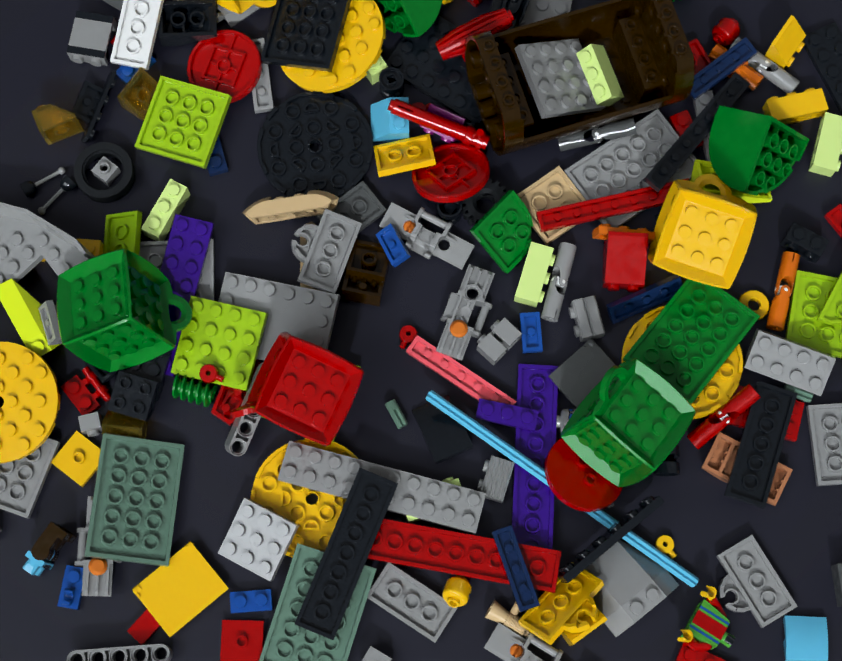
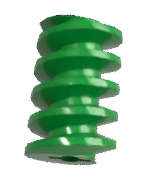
(193, 391)

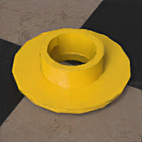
(760, 298)

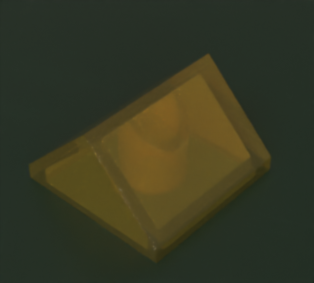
(138, 93)
(124, 425)

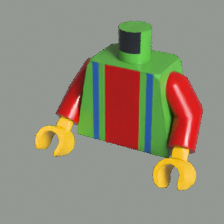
(707, 624)

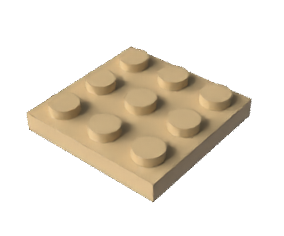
(550, 192)

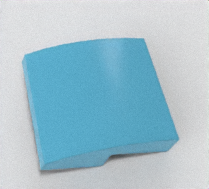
(805, 638)

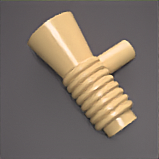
(509, 619)

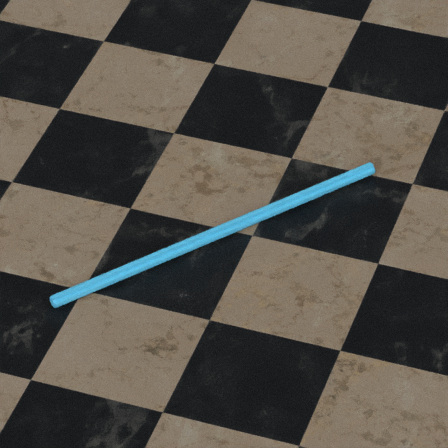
(537, 471)

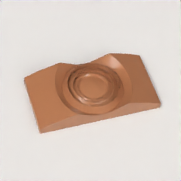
(721, 459)

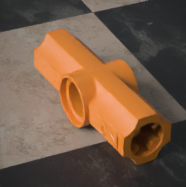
(745, 71)

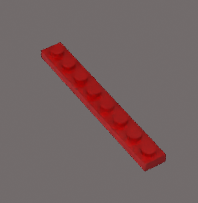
(601, 207)

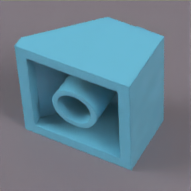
(387, 126)

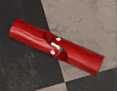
(734, 408)

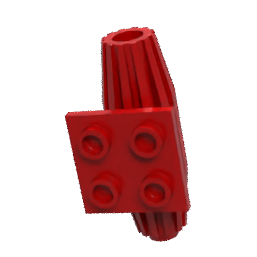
(454, 42)

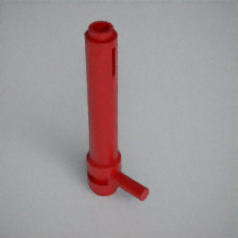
(466, 134)

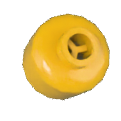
(457, 591)

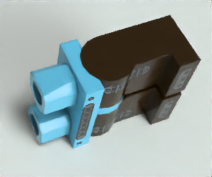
(47, 548)

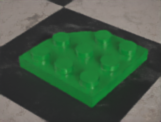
(505, 231)

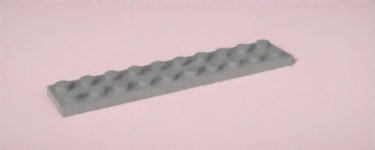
(413, 497)

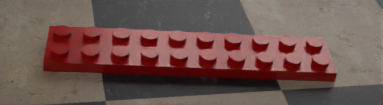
(459, 554)

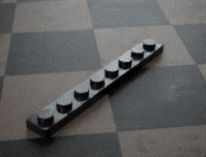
(694, 133)

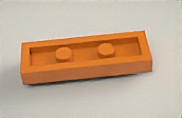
(602, 230)

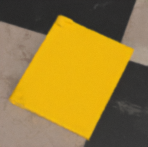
(180, 590)

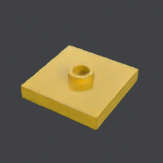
(78, 459)

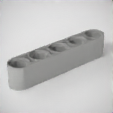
(252, 421)
(129, 651)

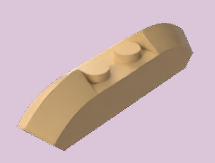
(292, 207)

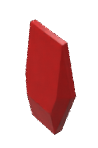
(228, 400)

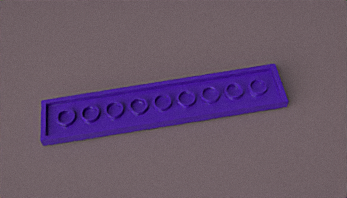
(531, 497)

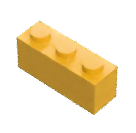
(797, 106)

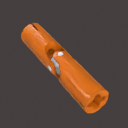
(780, 303)

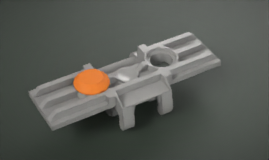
(97, 571)

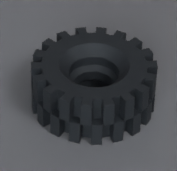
(470, 205)

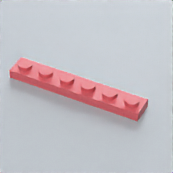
(456, 372)

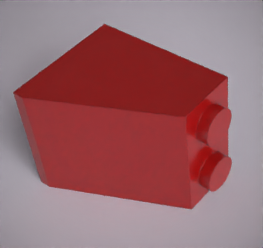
(625, 261)

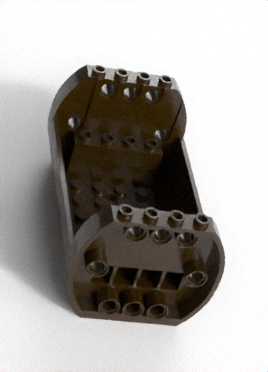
(641, 44)

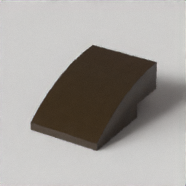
(365, 273)

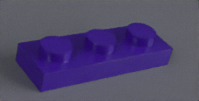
(507, 414)

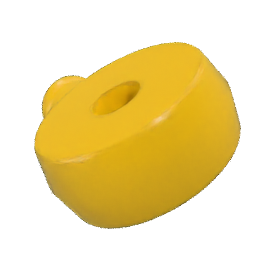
(670, 545)

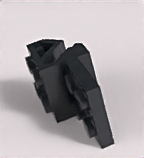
(139, 388)

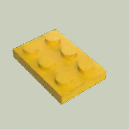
(404, 155)

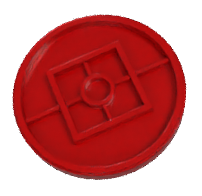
(226, 64)
(455, 177)
(576, 481)

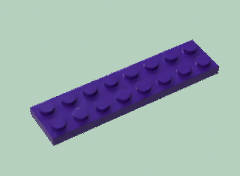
(185, 262)

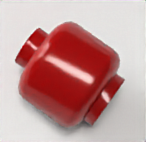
(726, 31)

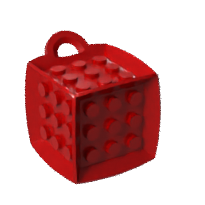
(303, 389)

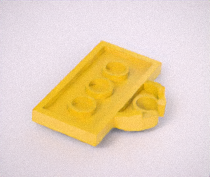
(564, 608)

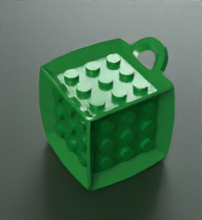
(118, 311)
(628, 423)

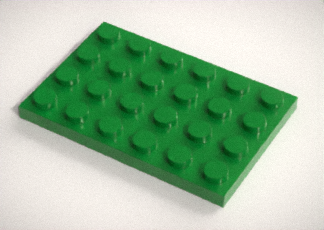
(693, 336)

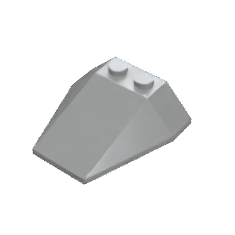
(630, 585)

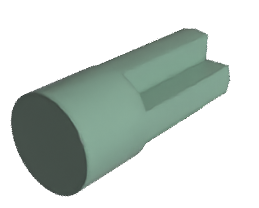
(802, 394)
(396, 414)

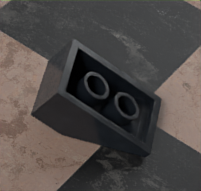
(187, 22)

